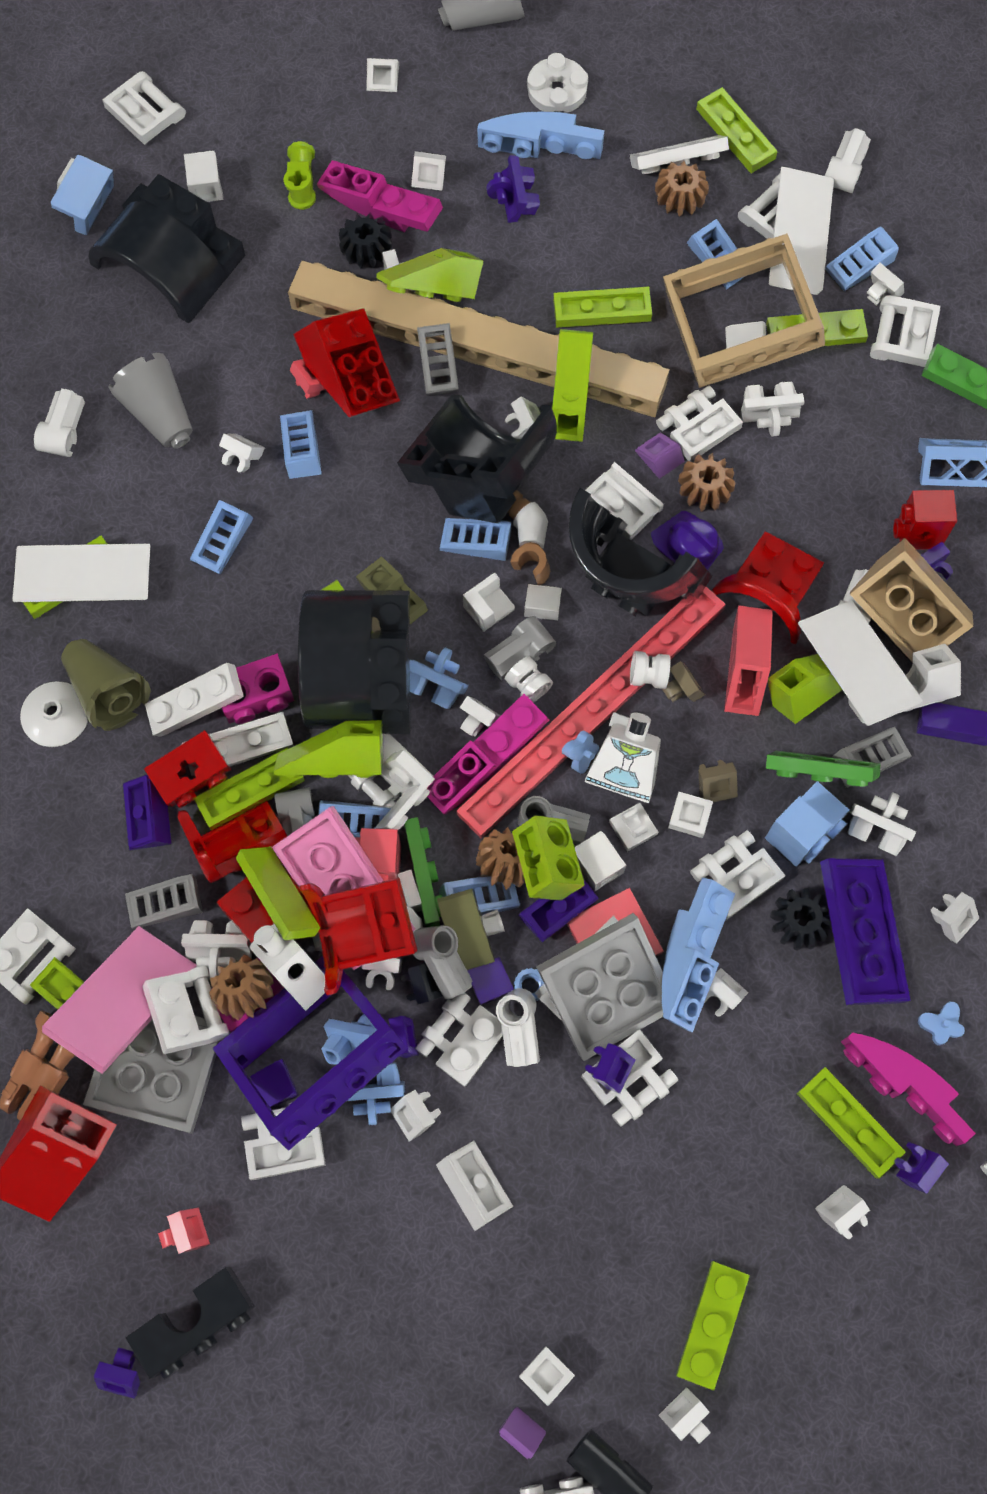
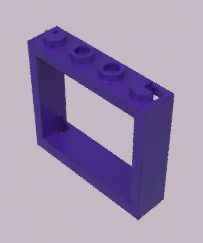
(331, 1090)

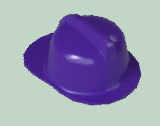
(690, 535)

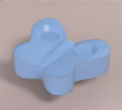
(581, 751)
(943, 1024)

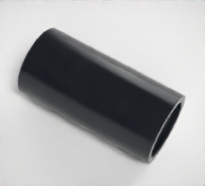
(604, 1470)

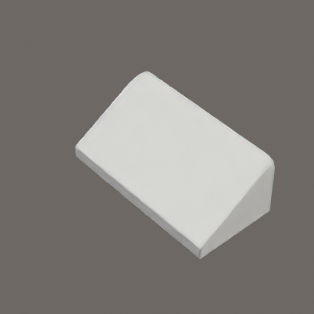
(474, 1185)

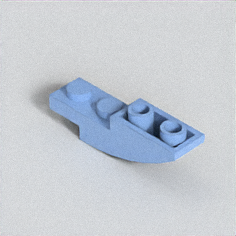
(529, 131)
(688, 960)

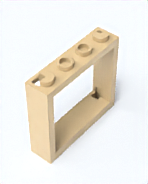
(758, 351)

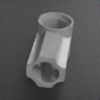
(526, 640)
(294, 809)
(576, 820)
(439, 950)

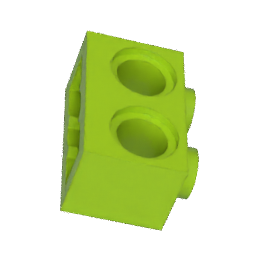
(548, 858)

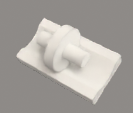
(771, 410)
(895, 833)
(214, 949)

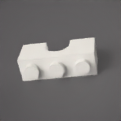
(933, 675)

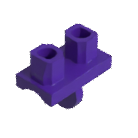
(510, 188)

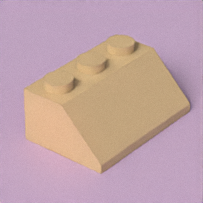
(911, 601)

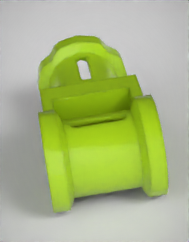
(299, 175)

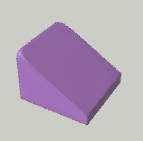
(661, 454)
(522, 1433)

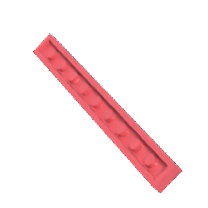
(585, 713)

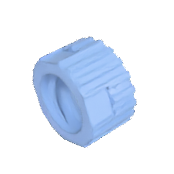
(528, 973)

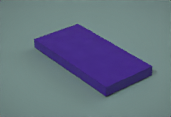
(864, 931)

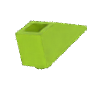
(439, 272)
(572, 383)
(802, 687)
(341, 750)

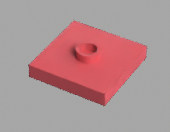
(619, 906)

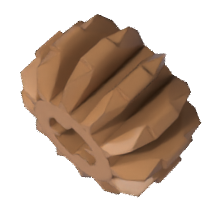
(681, 188)
(698, 491)
(500, 859)
(241, 987)

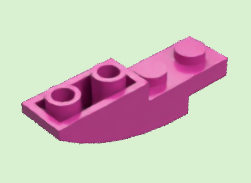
(369, 192)
(486, 755)
(897, 1072)

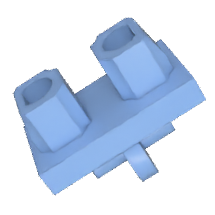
(448, 687)
(345, 1037)
(387, 1086)

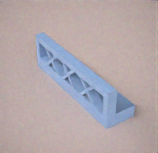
(953, 450)

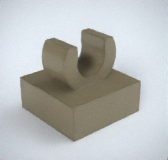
(683, 684)
(718, 782)

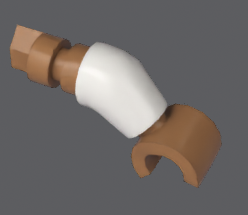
(532, 530)

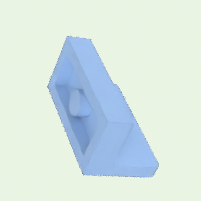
(83, 192)

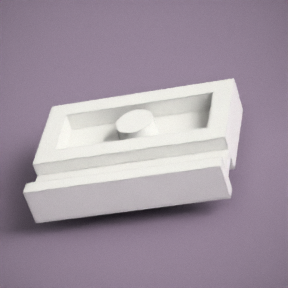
(625, 499)

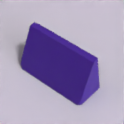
(953, 723)
(145, 815)
(548, 915)

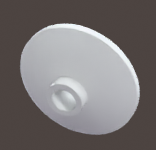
(60, 727)

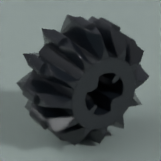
(365, 240)
(812, 930)

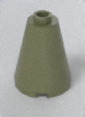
(104, 685)

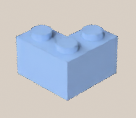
(805, 824)

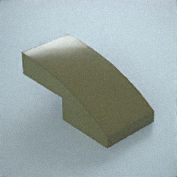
(383, 576)
(464, 917)

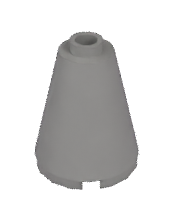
(475, 13)
(154, 399)

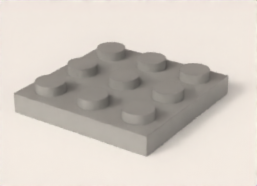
(605, 986)
(155, 1084)

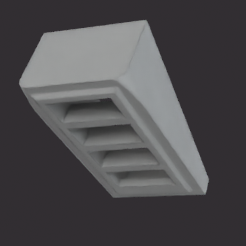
(431, 331)
(892, 736)
(185, 882)

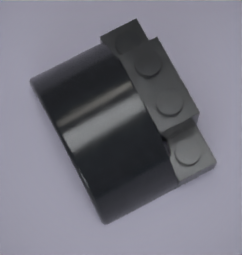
(172, 244)
(472, 462)
(626, 567)
(348, 668)

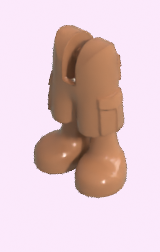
(33, 1070)

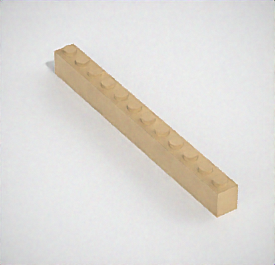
(475, 336)

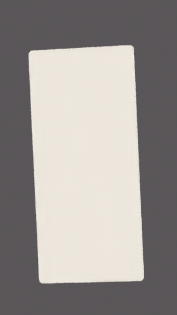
(805, 215)
(81, 572)
(860, 663)

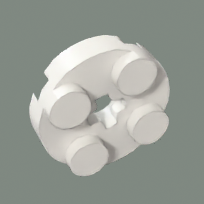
(557, 69)

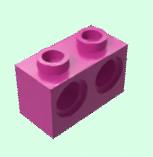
(252, 680)

